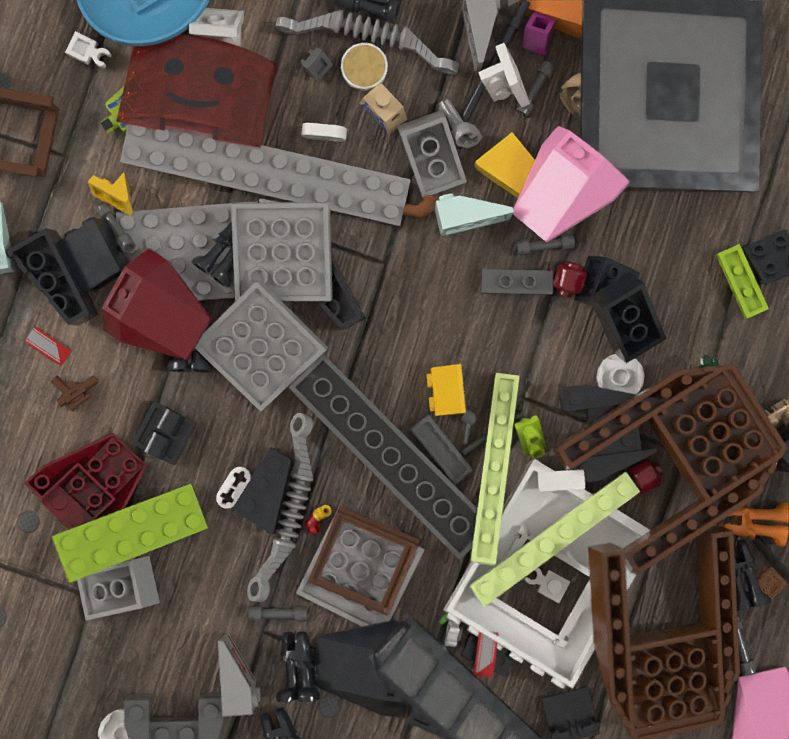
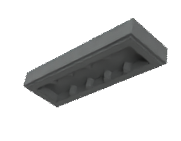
(516, 282)
(441, 449)

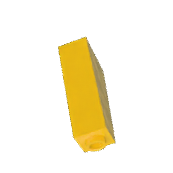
(507, 164)

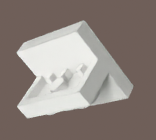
(219, 25)
(504, 78)

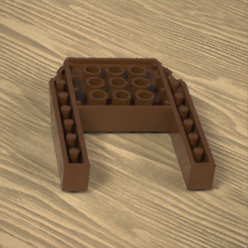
(712, 435)
(674, 675)

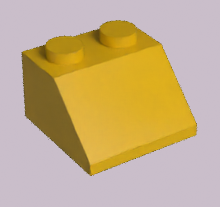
(447, 390)

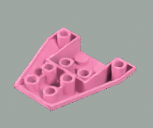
(566, 185)
(762, 705)

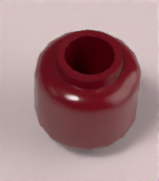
(570, 278)
(645, 475)

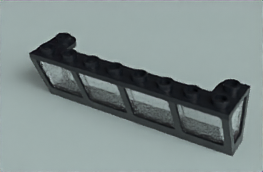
(443, 687)

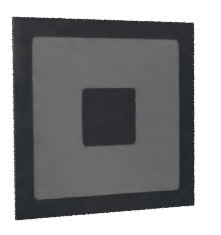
(674, 91)

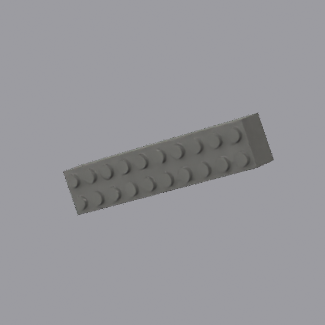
(388, 454)

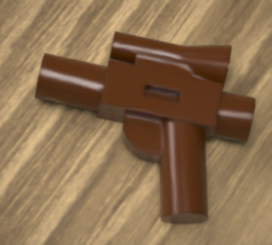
(72, 392)

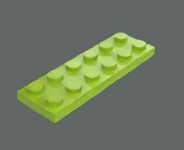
(129, 533)

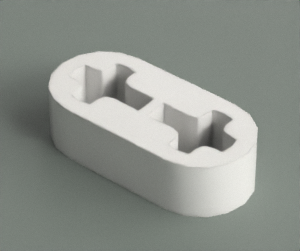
(324, 132)
(229, 483)

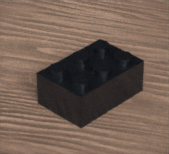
(628, 317)

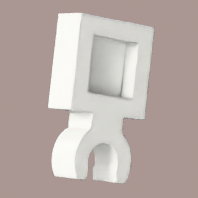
(85, 49)
(551, 584)
(453, 634)

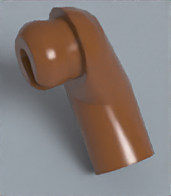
(422, 209)

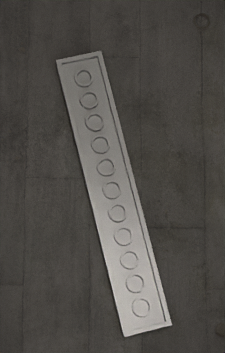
(268, 172)

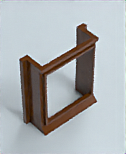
(46, 137)
(408, 542)

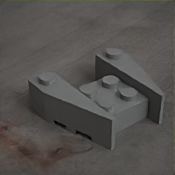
(141, 725)

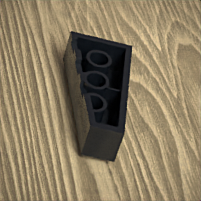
(49, 270)
(343, 306)

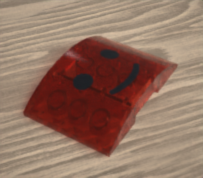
(199, 88)

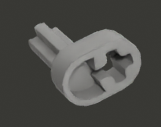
(459, 127)

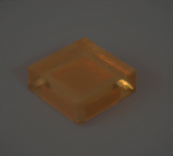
(771, 582)

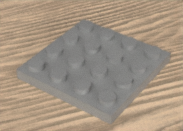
(283, 248)
(260, 345)
(362, 564)

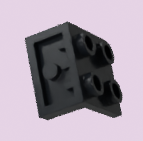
(601, 273)

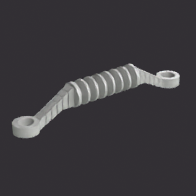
(335, 21)
(283, 545)

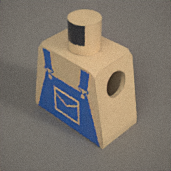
(384, 108)

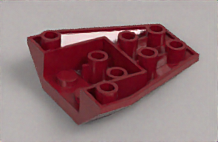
(154, 308)
(88, 481)

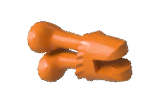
(744, 527)

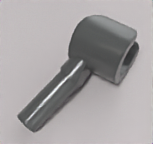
(469, 418)

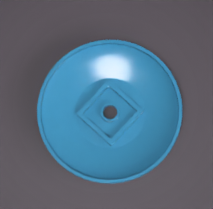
(141, 20)

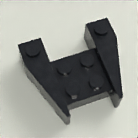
(597, 403)

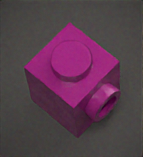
(538, 33)

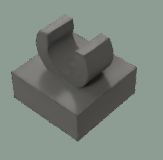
(316, 64)

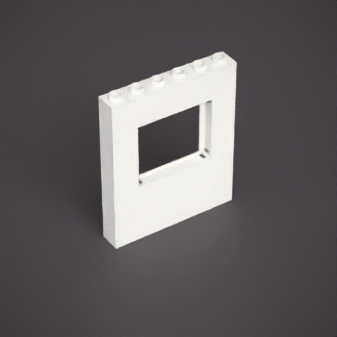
(529, 514)

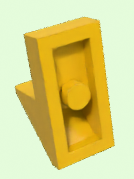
(114, 194)

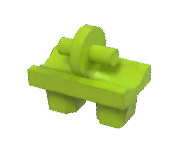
(531, 437)

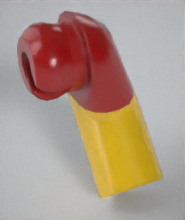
(318, 514)

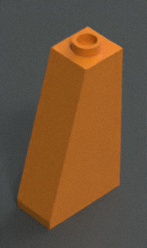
(566, 12)

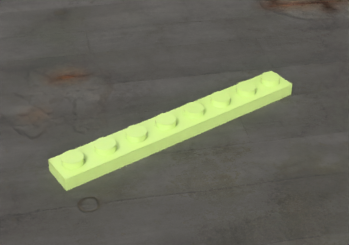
(495, 469)
(554, 539)

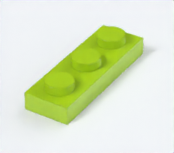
(742, 281)

